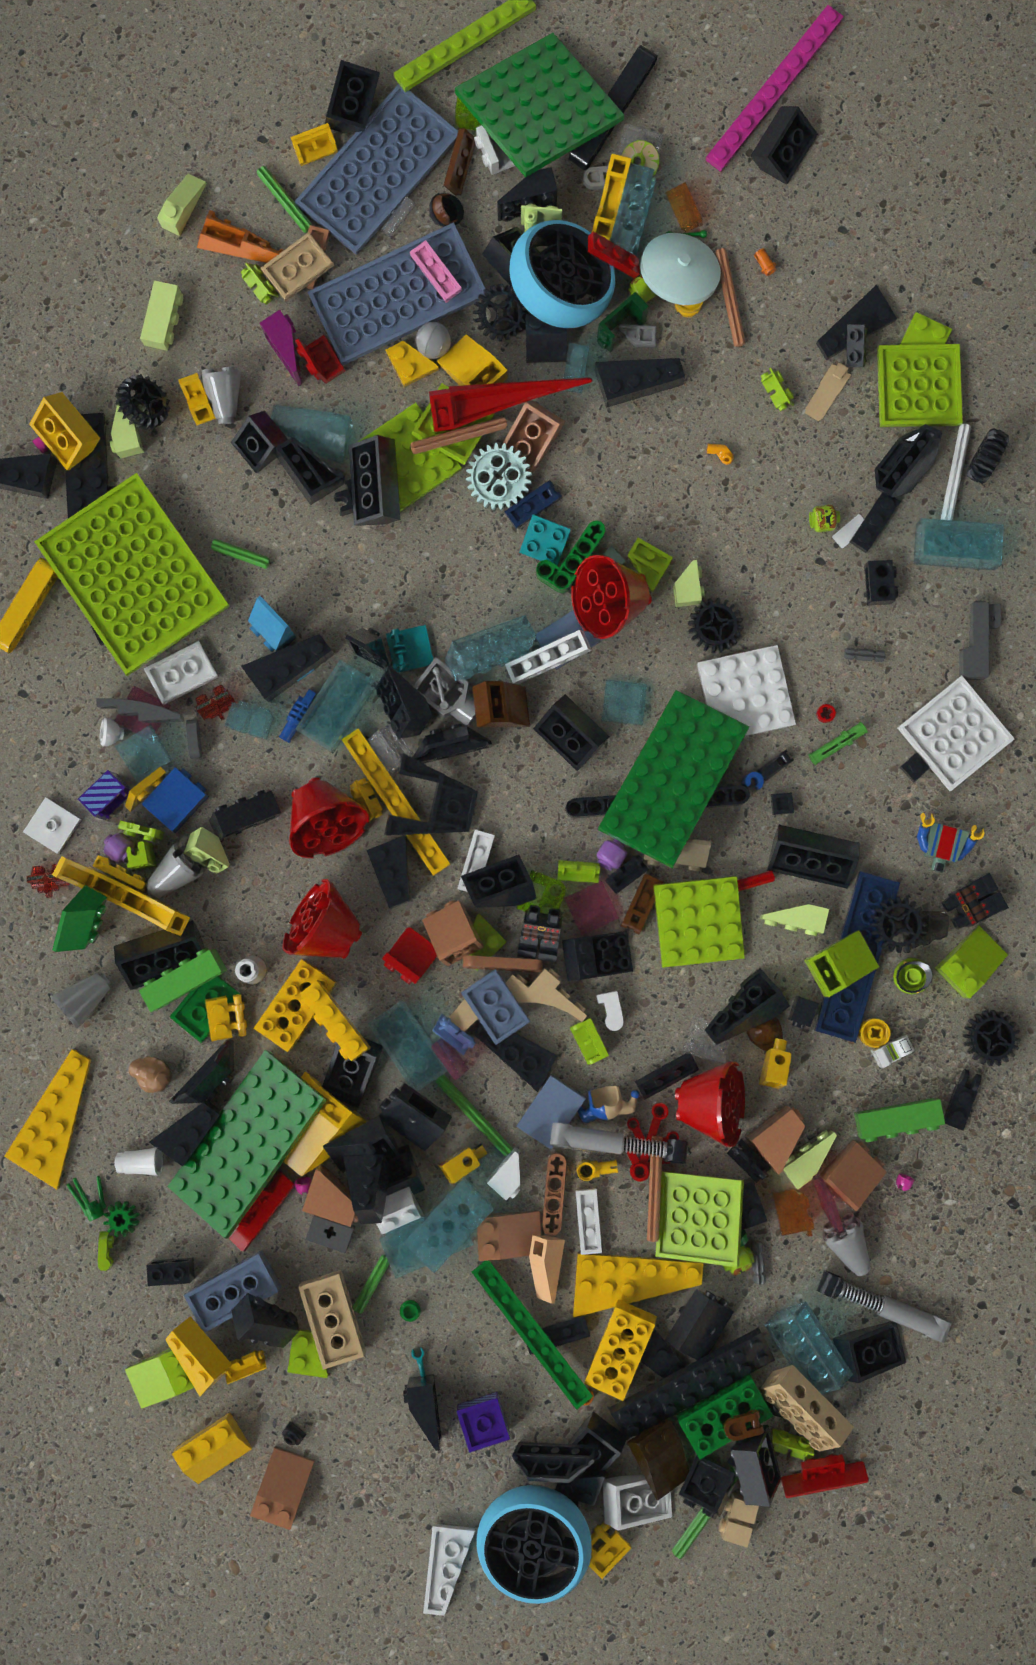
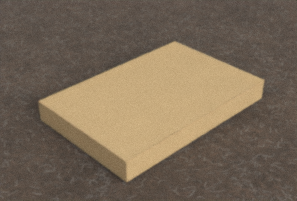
(297, 266)

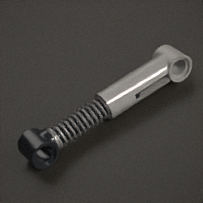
(613, 1142)
(886, 1307)

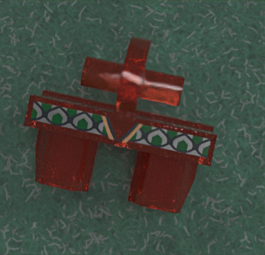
(216, 705)
(44, 882)

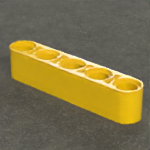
(26, 604)

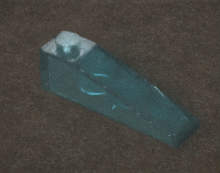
(317, 430)

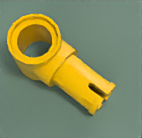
(598, 1169)

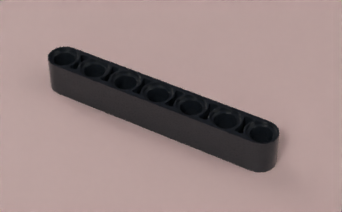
(622, 95)

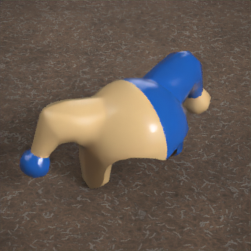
(607, 1104)

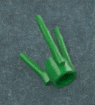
(91, 1209)

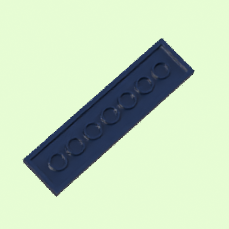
(844, 1010)

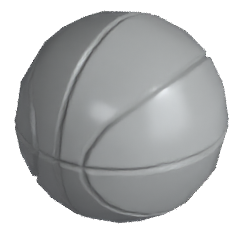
(433, 340)

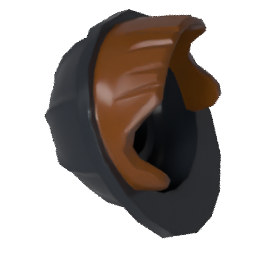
(445, 209)

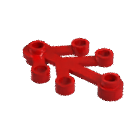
(643, 1161)

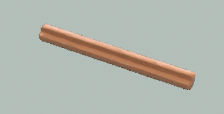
(730, 298)
(458, 435)
(654, 1195)

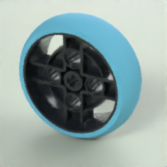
(560, 275)
(523, 1580)

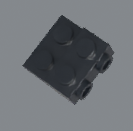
(707, 1487)

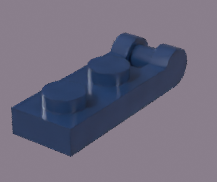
(532, 504)

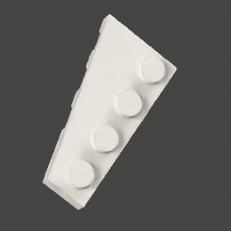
(446, 1558)

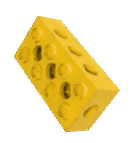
(281, 1007)
(618, 1381)

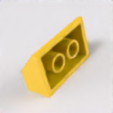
(64, 430)
(211, 1449)

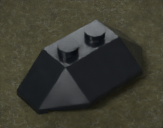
(908, 461)
(450, 743)
(209, 1077)
(554, 1461)

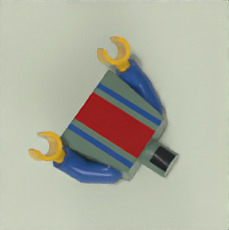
(945, 842)

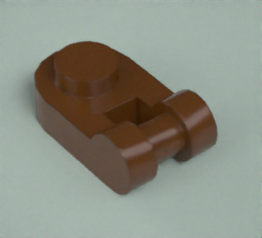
(735, 1426)

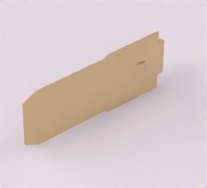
(827, 391)

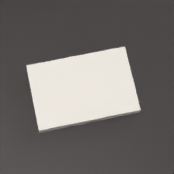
(181, 673)

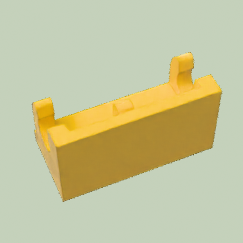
(314, 144)

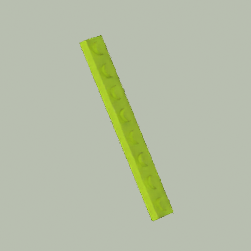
(462, 42)

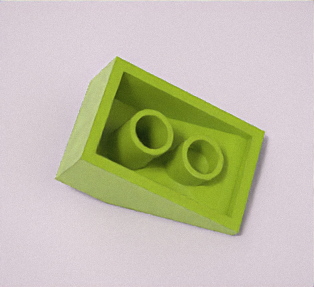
(971, 962)
(158, 1378)

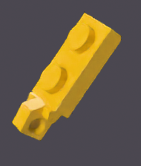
(118, 872)

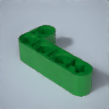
(574, 555)

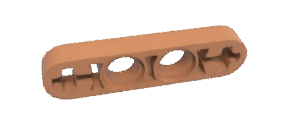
(502, 964)
(554, 1194)

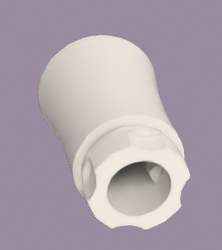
(257, 967)
(140, 1162)

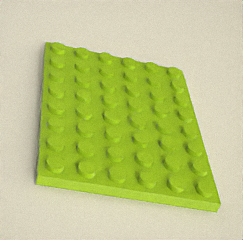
(131, 574)

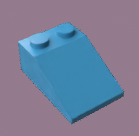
(270, 626)

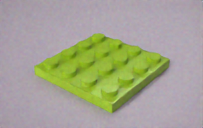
(919, 385)
(415, 472)
(699, 921)
(700, 1218)

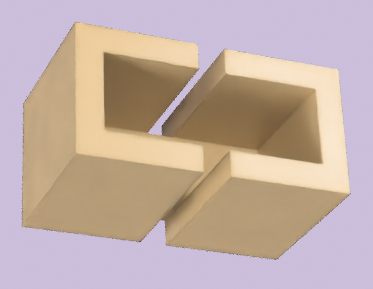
(736, 1524)

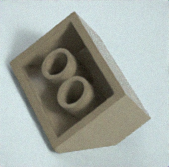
(693, 856)

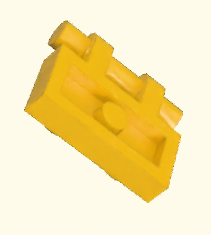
(219, 1019)
(609, 1553)

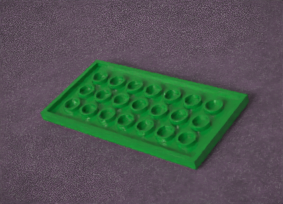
(673, 778)
(247, 1144)

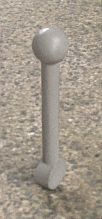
(444, 705)

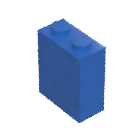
(176, 799)

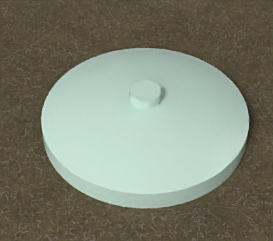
(680, 269)

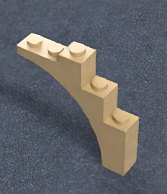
(540, 991)

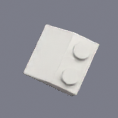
(506, 1176)
(399, 1210)

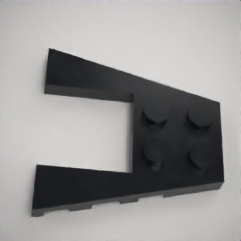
(451, 805)

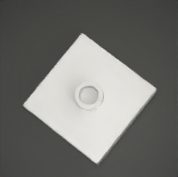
(52, 825)

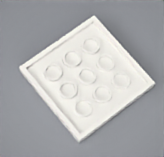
(749, 689)
(955, 733)

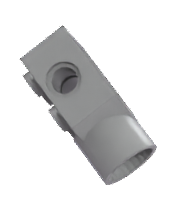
(455, 692)

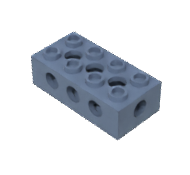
(217, 1287)

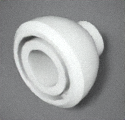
(110, 732)

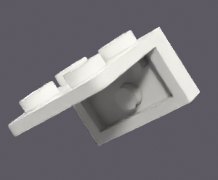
(493, 155)

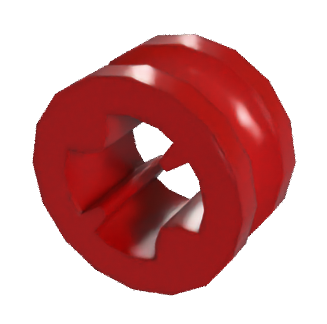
(820, 710)

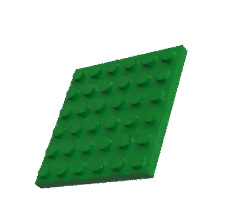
(539, 104)

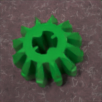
(115, 1222)

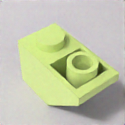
(687, 587)
(207, 850)

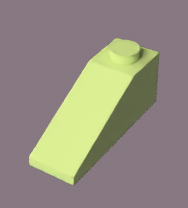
(181, 204)
(125, 437)

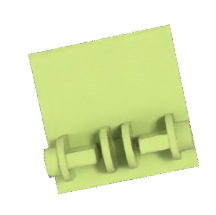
(532, 215)

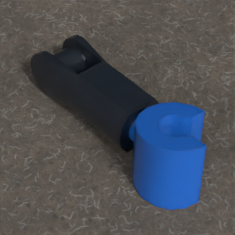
(767, 771)

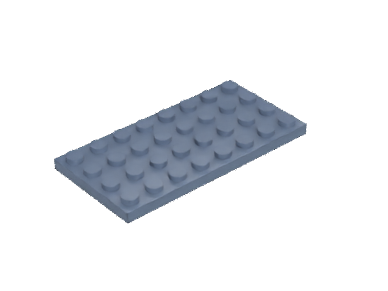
(377, 169)
(393, 296)

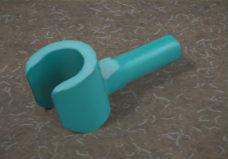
(419, 1361)

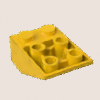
(472, 364)

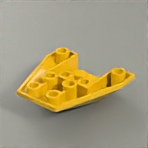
(330, 1123)

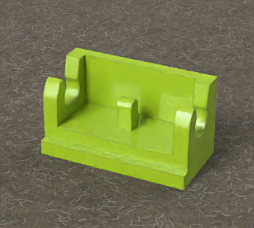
(143, 857)
(589, 1041)

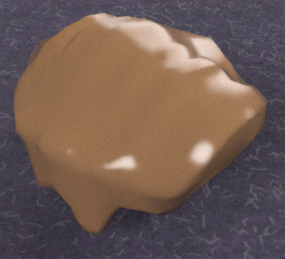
(151, 1073)

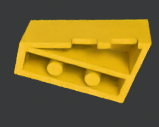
(197, 1355)

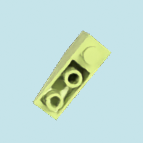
(805, 917)
(807, 1163)

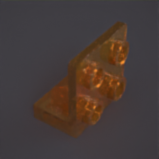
(792, 1212)

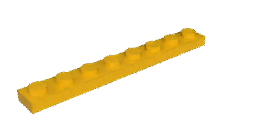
(393, 799)

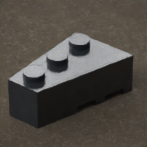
(308, 471)
(244, 814)
(391, 869)
(187, 1133)

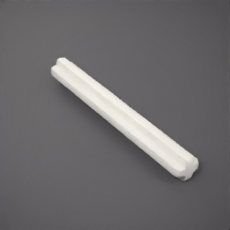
(956, 472)

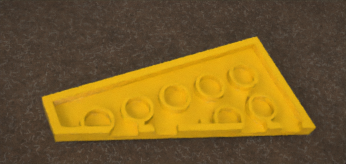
(49, 1129)
(607, 1278)

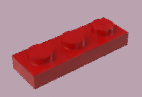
(613, 255)

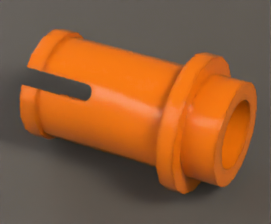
(768, 267)

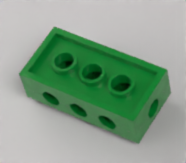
(710, 1409)

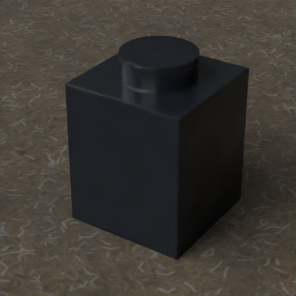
(802, 1012)

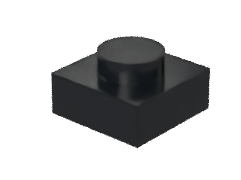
(914, 767)
(782, 803)

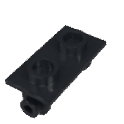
(856, 345)
(627, 874)
(749, 1161)

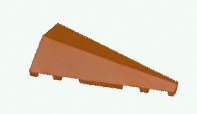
(230, 240)

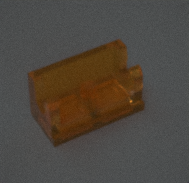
(684, 207)

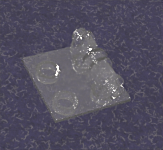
(701, 1044)

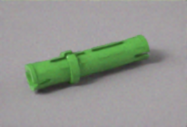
(857, 731)

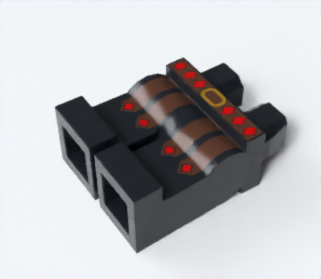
(969, 907)
(541, 926)

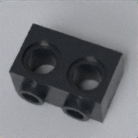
(874, 582)
(170, 1271)

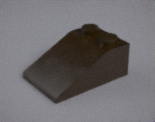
(660, 1457)

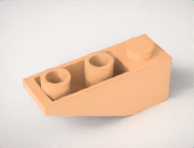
(545, 1264)

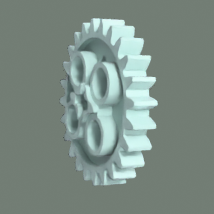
(484, 465)

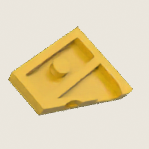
(410, 363)
(144, 788)

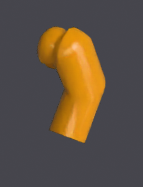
(721, 451)

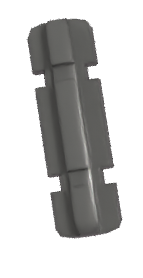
(864, 654)
(759, 1263)

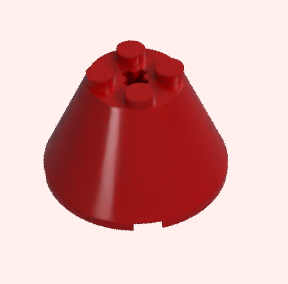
(607, 596)
(324, 819)
(322, 924)
(714, 1103)

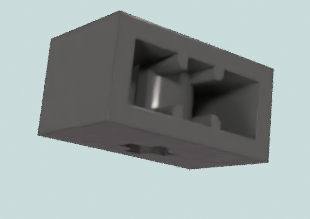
(320, 1235)

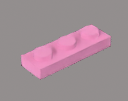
(435, 271)

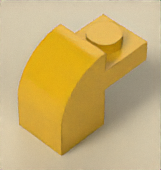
(196, 399)

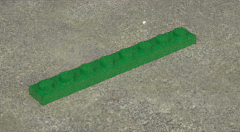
(532, 1334)

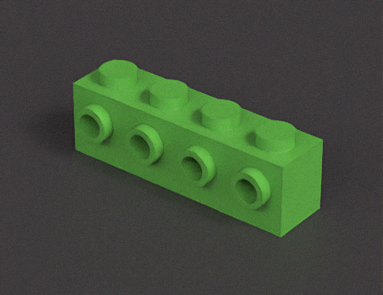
(183, 979)
(899, 1118)

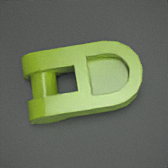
(105, 1242)

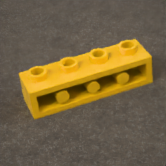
(335, 1021)

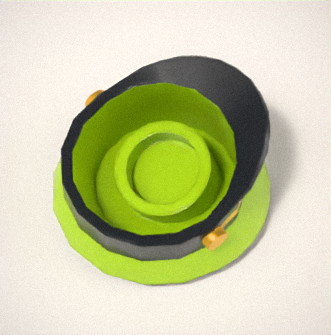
(912, 976)

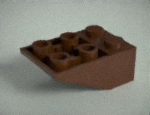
(500, 704)

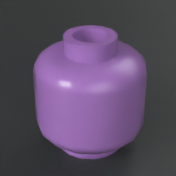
(116, 847)
(611, 854)

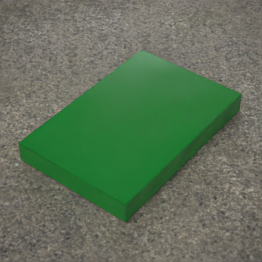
(192, 1011)

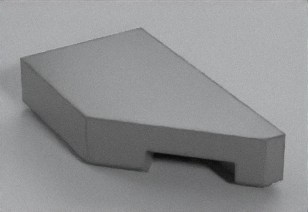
(639, 335)

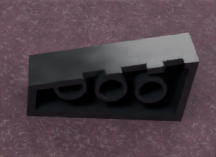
(637, 378)
(284, 667)

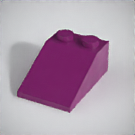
(280, 334)

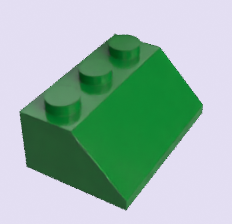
(80, 921)

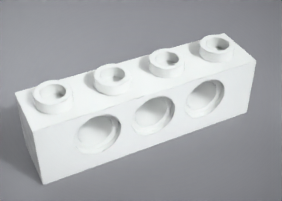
(548, 657)

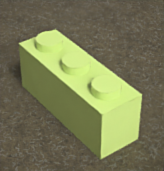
(161, 315)

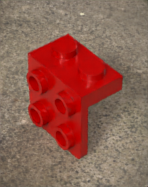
(321, 359)
(410, 956)

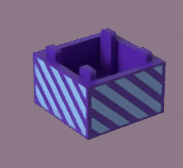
(105, 795)
(483, 1422)

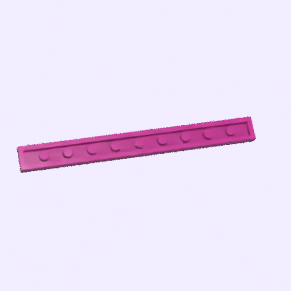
(774, 88)

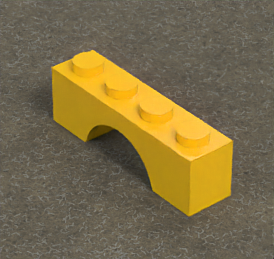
(611, 195)

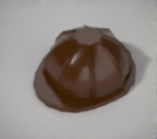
(765, 1034)

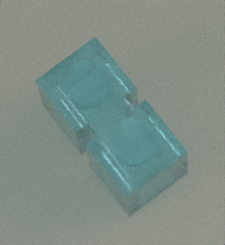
(576, 364)
(240, 715)

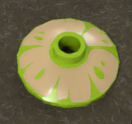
(644, 150)

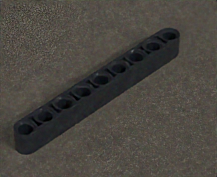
(604, 801)

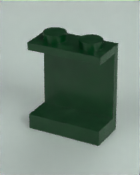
(632, 306)

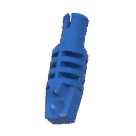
(296, 715)

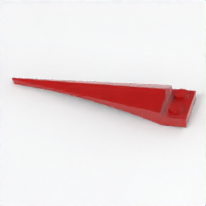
(468, 403)

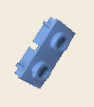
(453, 1035)

